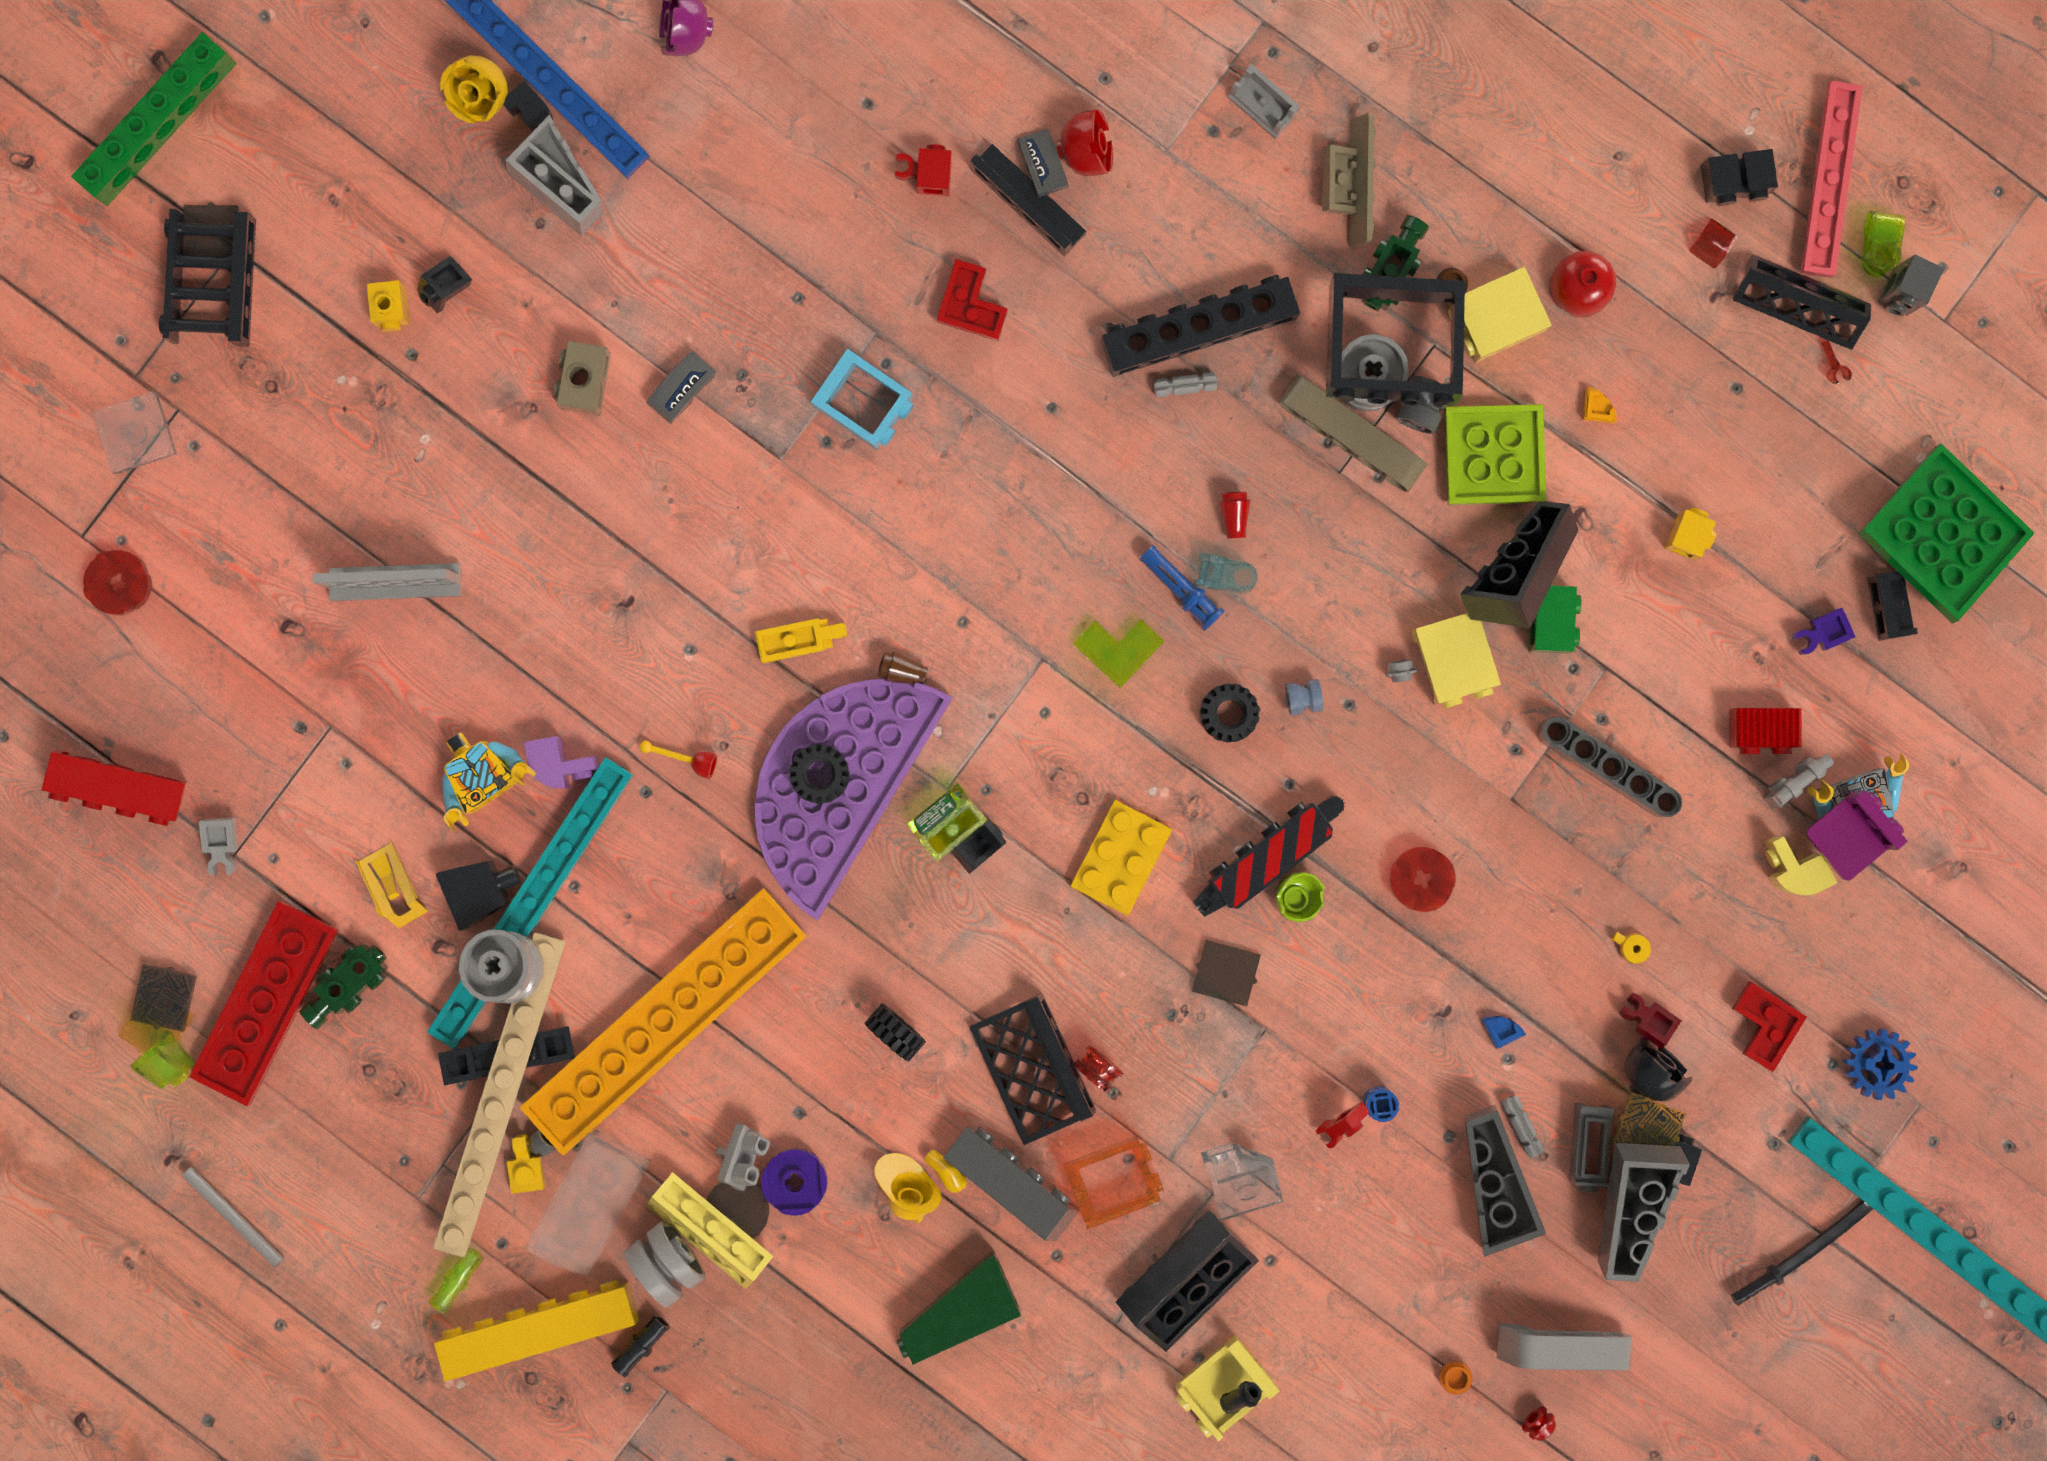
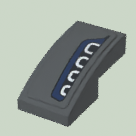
(1043, 163)
(681, 387)

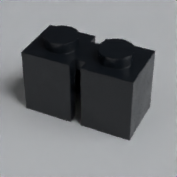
(1731, 177)

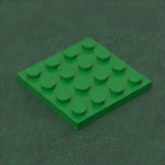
(1946, 533)

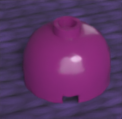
(684, 26)

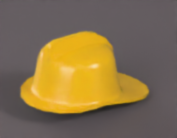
(907, 1186)

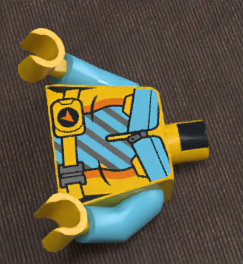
(478, 776)

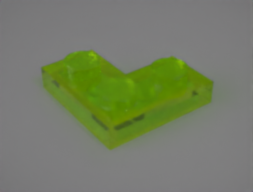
(1116, 658)

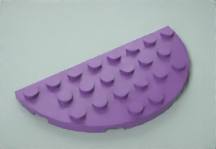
(880, 735)

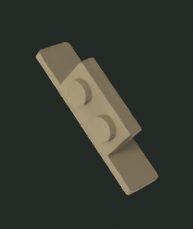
(1349, 180)

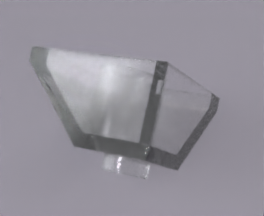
(1241, 1180)

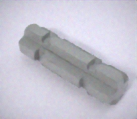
(1185, 384)
(1522, 1126)

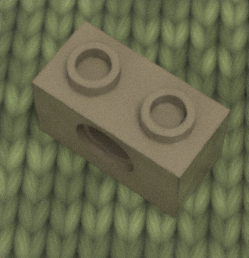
(587, 397)

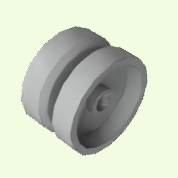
(1374, 354)
(501, 966)
(664, 1264)

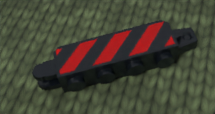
(1270, 857)

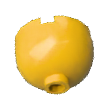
(474, 88)

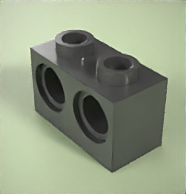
(1910, 285)

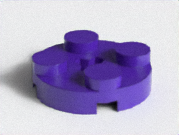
(782, 1196)

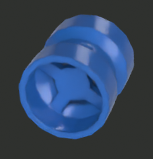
(1376, 1099)

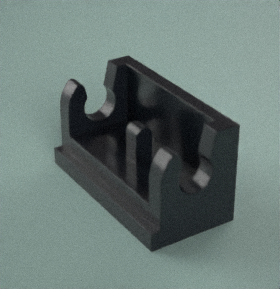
(1891, 606)

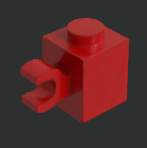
(931, 171)

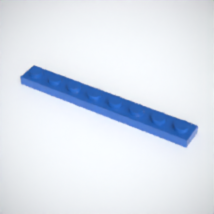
(552, 84)

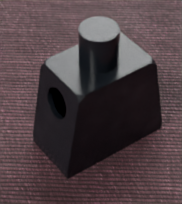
(476, 891)

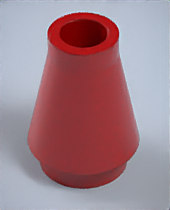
(1235, 513)

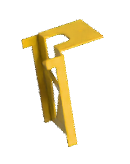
(383, 869)

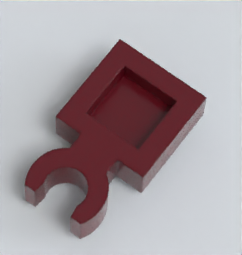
(1654, 1022)

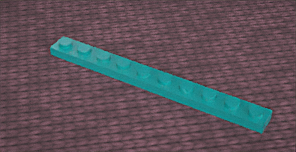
(541, 886)
(1922, 1226)

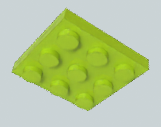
(1495, 454)

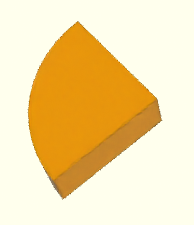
(1598, 407)

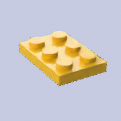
(1121, 857)

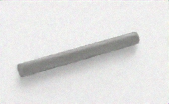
(232, 1217)

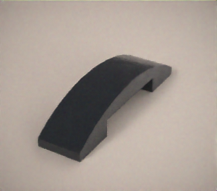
(476, 1060)

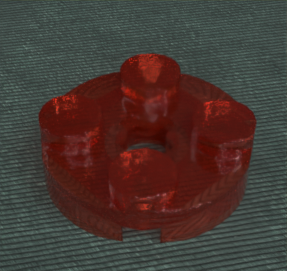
(134, 574)
(1439, 886)

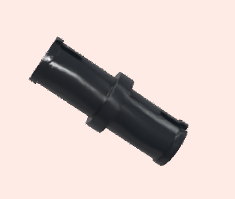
(640, 1345)

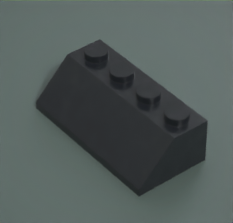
(1186, 1281)

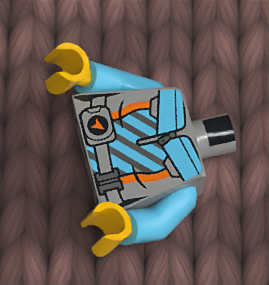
(1883, 784)

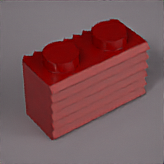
(1765, 729)

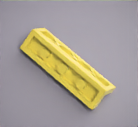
(709, 1230)

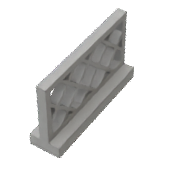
(391, 582)

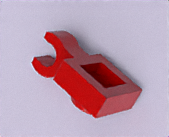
(1346, 1123)

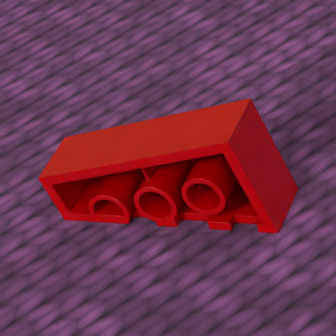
(113, 787)

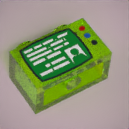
(947, 822)

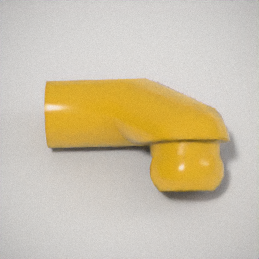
(949, 1175)

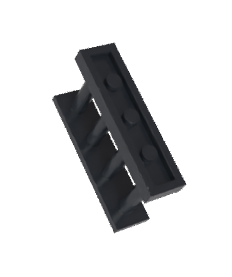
(237, 295)

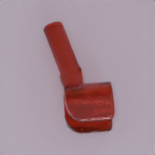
(1834, 365)

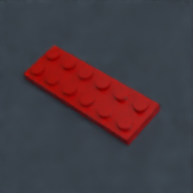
(264, 1003)

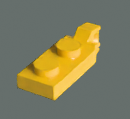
(797, 639)

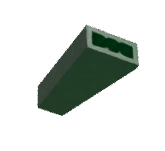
(963, 1311)

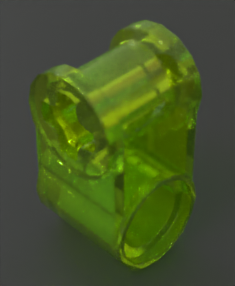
(1882, 236)

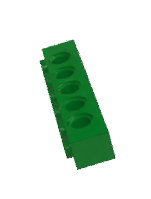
(154, 119)

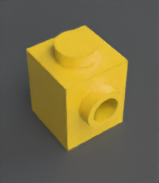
(388, 305)
(1691, 534)

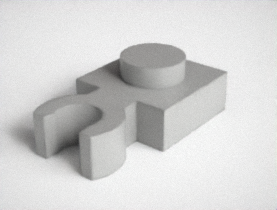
(219, 838)

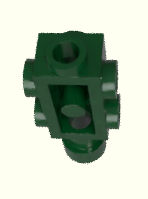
(1401, 247)
(350, 982)

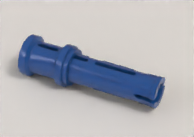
(1196, 597)

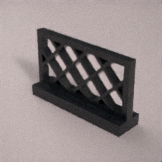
(1058, 1056)

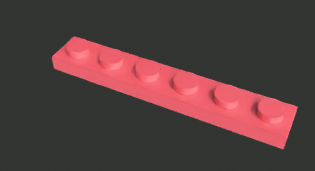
(1831, 179)

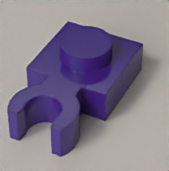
(1827, 631)

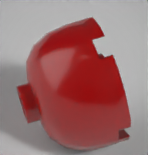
(1085, 144)
(1583, 283)

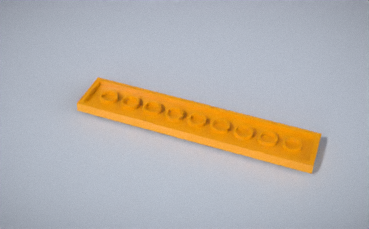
(663, 1022)

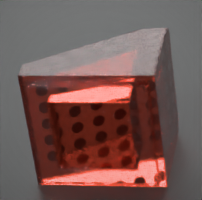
(1713, 243)

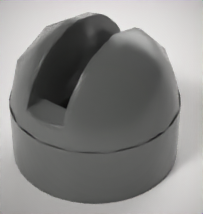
(540, 1144)

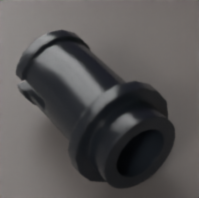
(1245, 1395)

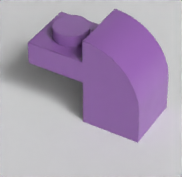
(549, 763)

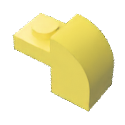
(1797, 877)

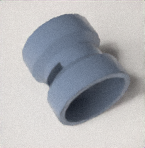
(1301, 697)

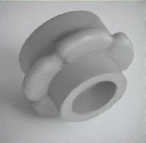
(1400, 670)

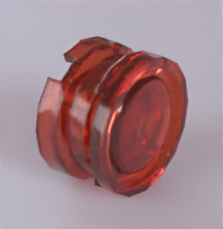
(1098, 1069)

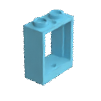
(835, 382)

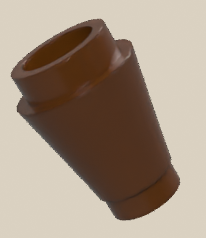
(900, 669)

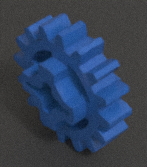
(1879, 1077)

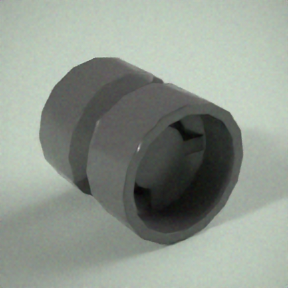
(1420, 417)

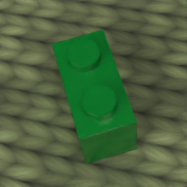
(1555, 622)

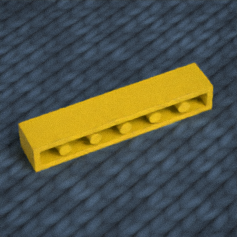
(537, 1330)

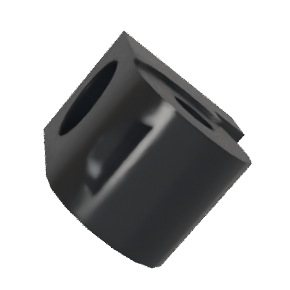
(526, 101)

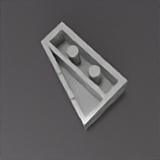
(555, 178)

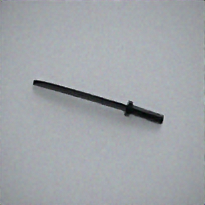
(1776, 1273)

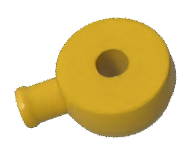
(1627, 944)

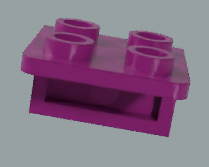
(1855, 833)

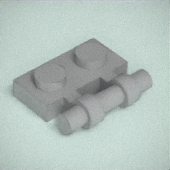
(1806, 772)

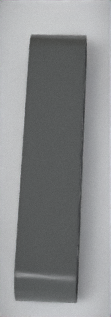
(1625, 769)

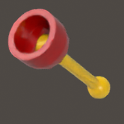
(702, 762)

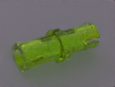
(456, 1281)

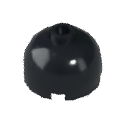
(1655, 1072)

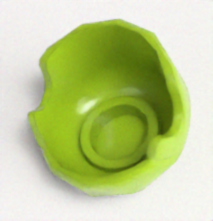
(1299, 896)

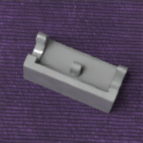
(1263, 101)

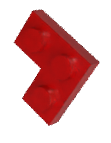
(963, 308)
(1776, 1023)

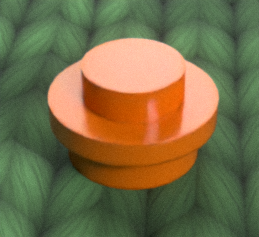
(1455, 1377)

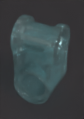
(1223, 574)

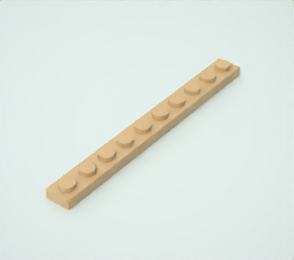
(496, 1107)

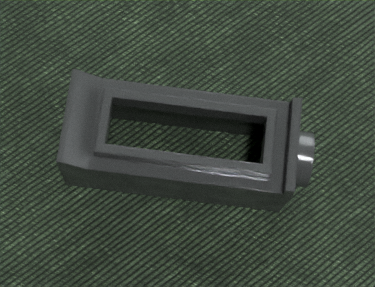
(1582, 1116)

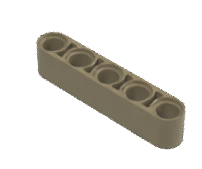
(1352, 433)

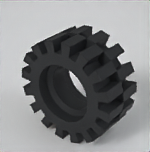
(1249, 708)
(799, 770)
(895, 1032)

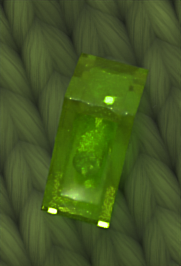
(164, 1063)

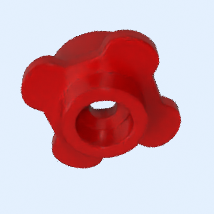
(1539, 1424)

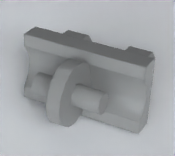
(739, 1157)

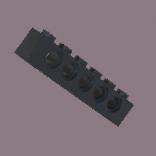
(1281, 310)

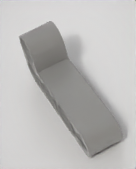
(1563, 1349)

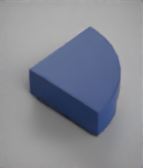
(1502, 1030)

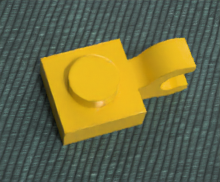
(525, 1170)

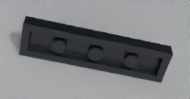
(1019, 193)
(1805, 291)

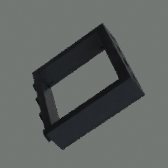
(1394, 289)

